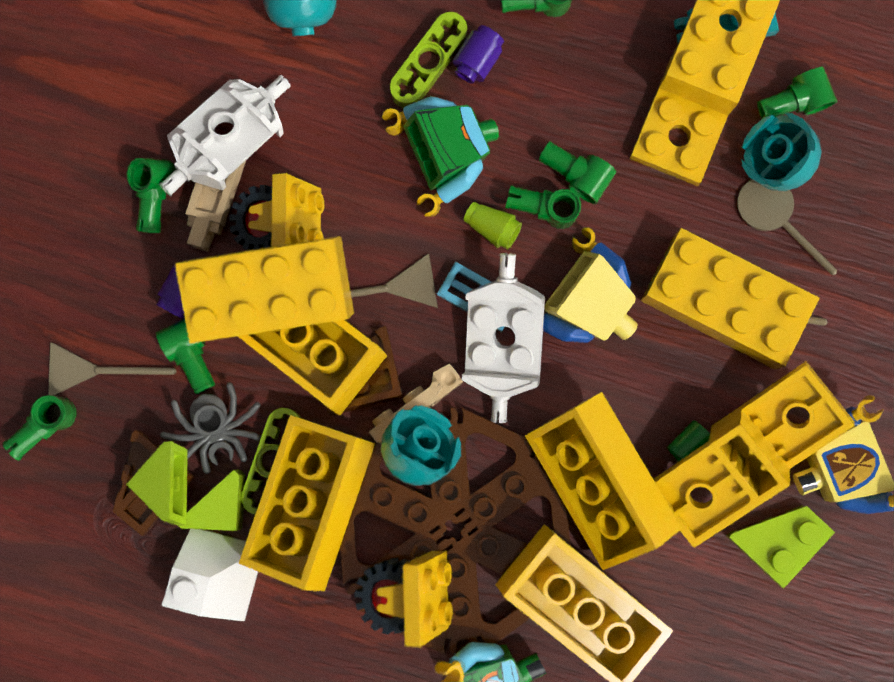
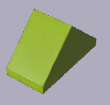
(163, 483)
(220, 507)

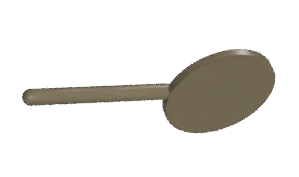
(771, 210)

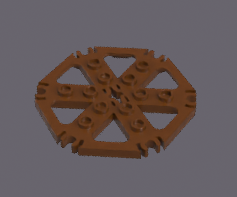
(484, 507)

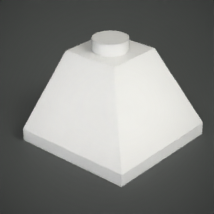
(209, 579)

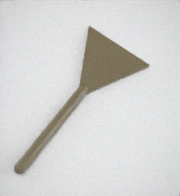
(413, 284)
(69, 370)

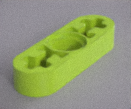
(435, 32)
(269, 431)

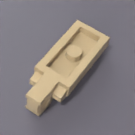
(210, 209)
(443, 382)

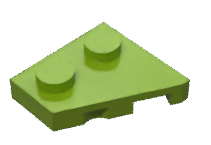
(783, 542)

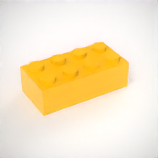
(265, 289)
(730, 299)
(323, 358)
(603, 482)
(306, 504)
(583, 607)

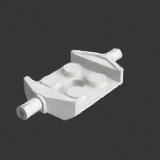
(213, 157)
(499, 368)

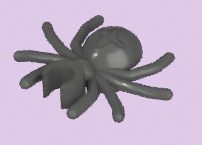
(213, 427)

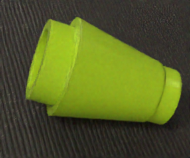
(494, 225)

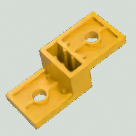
(702, 86)
(752, 453)

